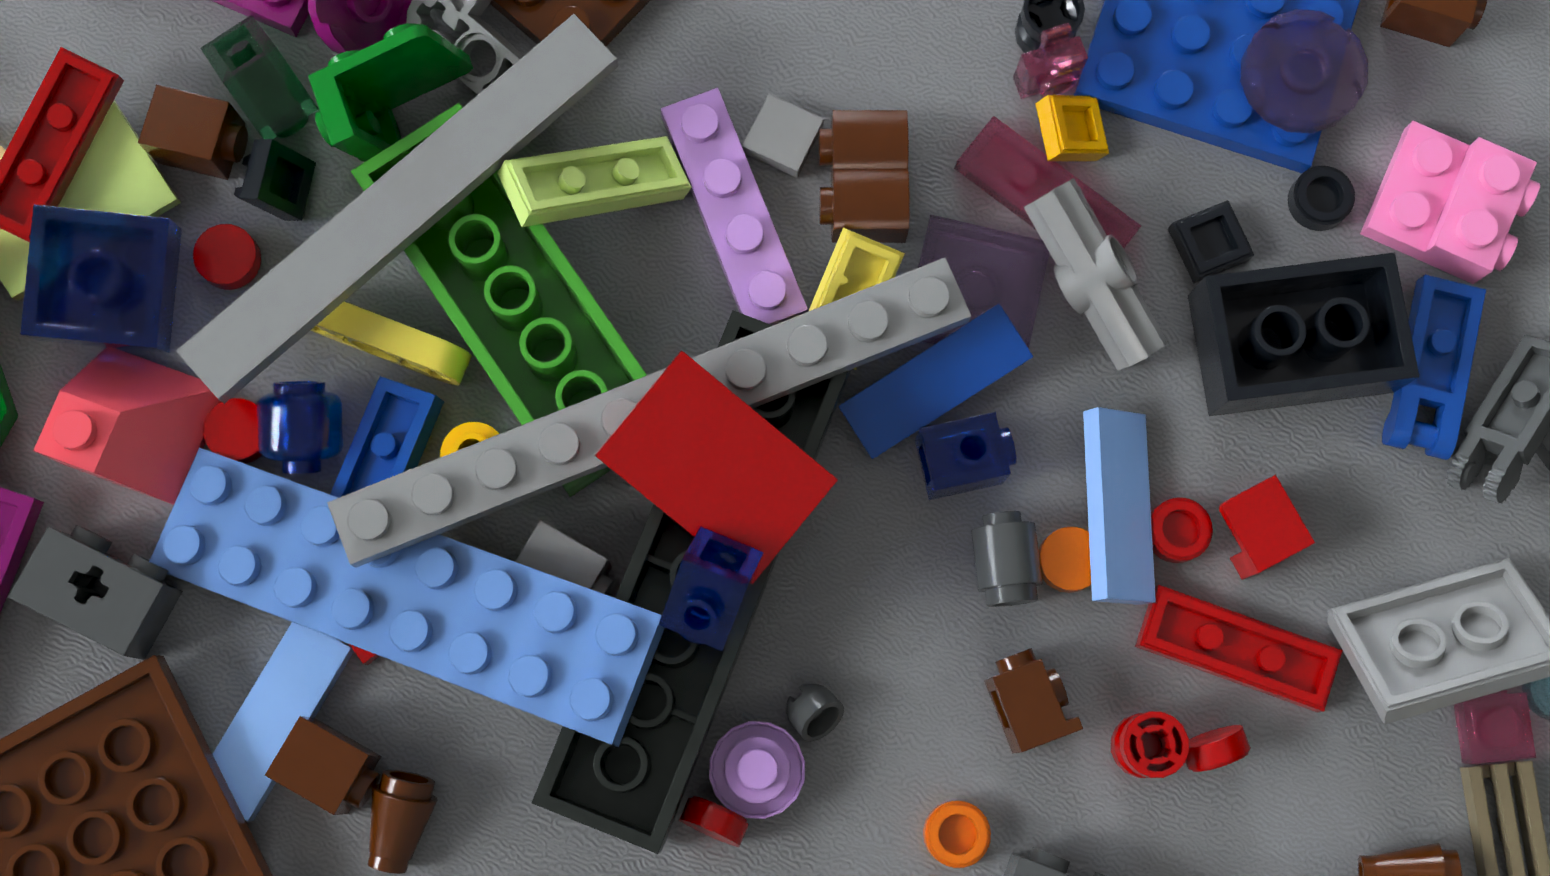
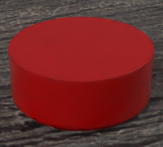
(227, 256)
(233, 430)
(1180, 530)
(1217, 748)
(714, 821)

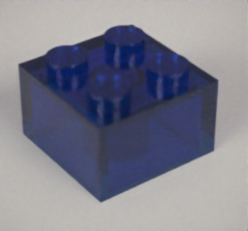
(101, 279)

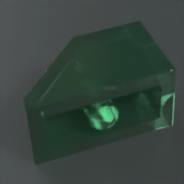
(260, 80)

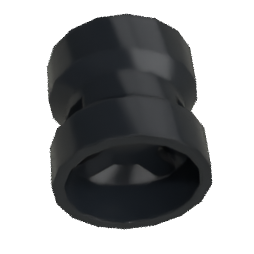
(1049, 15)

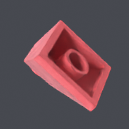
(129, 423)

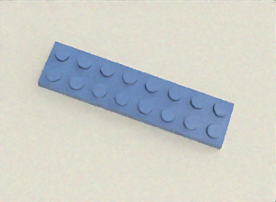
(425, 606)

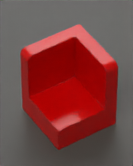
(1264, 527)

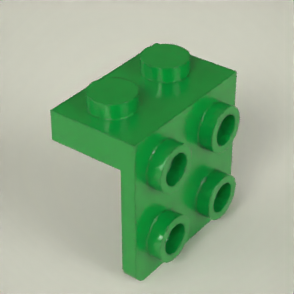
(366, 84)

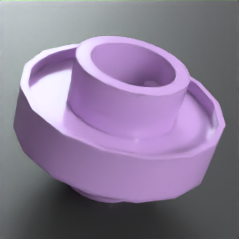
(757, 769)

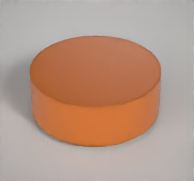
(1066, 559)
(957, 834)

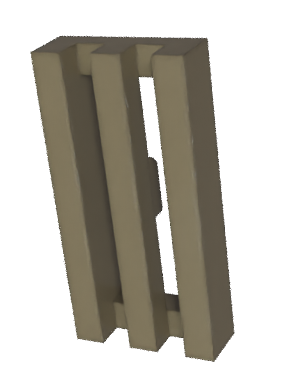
(1528, 813)

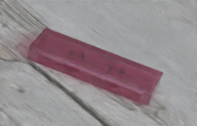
(1020, 173)

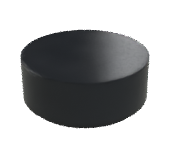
(1321, 198)

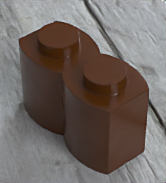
(867, 174)

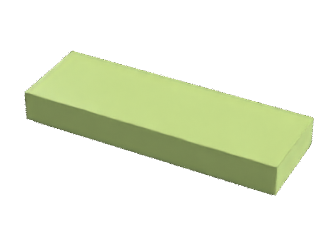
(593, 180)

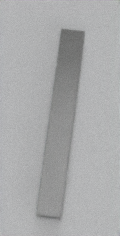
(397, 209)

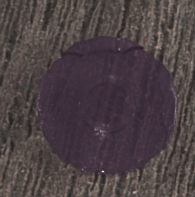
(1304, 71)

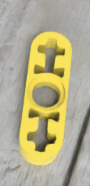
(395, 343)

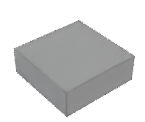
(782, 135)

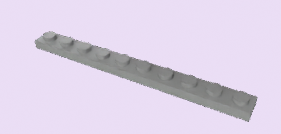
(565, 442)

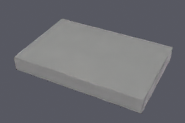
(1445, 640)

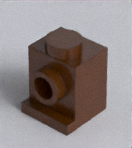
(1030, 702)

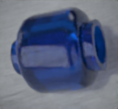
(300, 425)

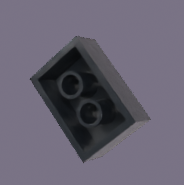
(1302, 334)

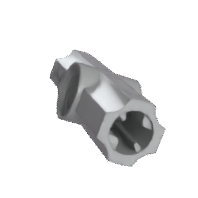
(1096, 275)

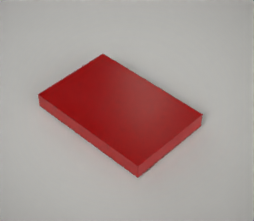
(715, 462)

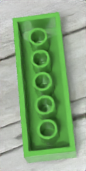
(514, 299)

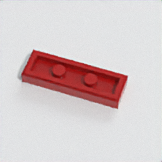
(53, 138)
(1239, 649)

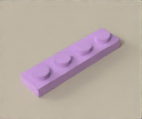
(733, 208)

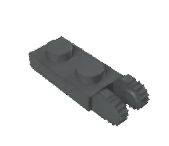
(1507, 423)

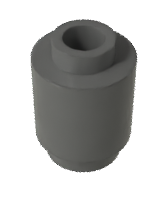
(1006, 559)

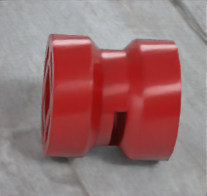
(1137, 742)

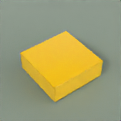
(1072, 128)

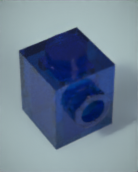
(965, 455)
(710, 588)

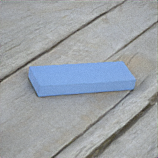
(1119, 507)
(289, 687)

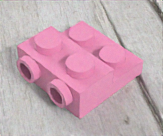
(1452, 202)

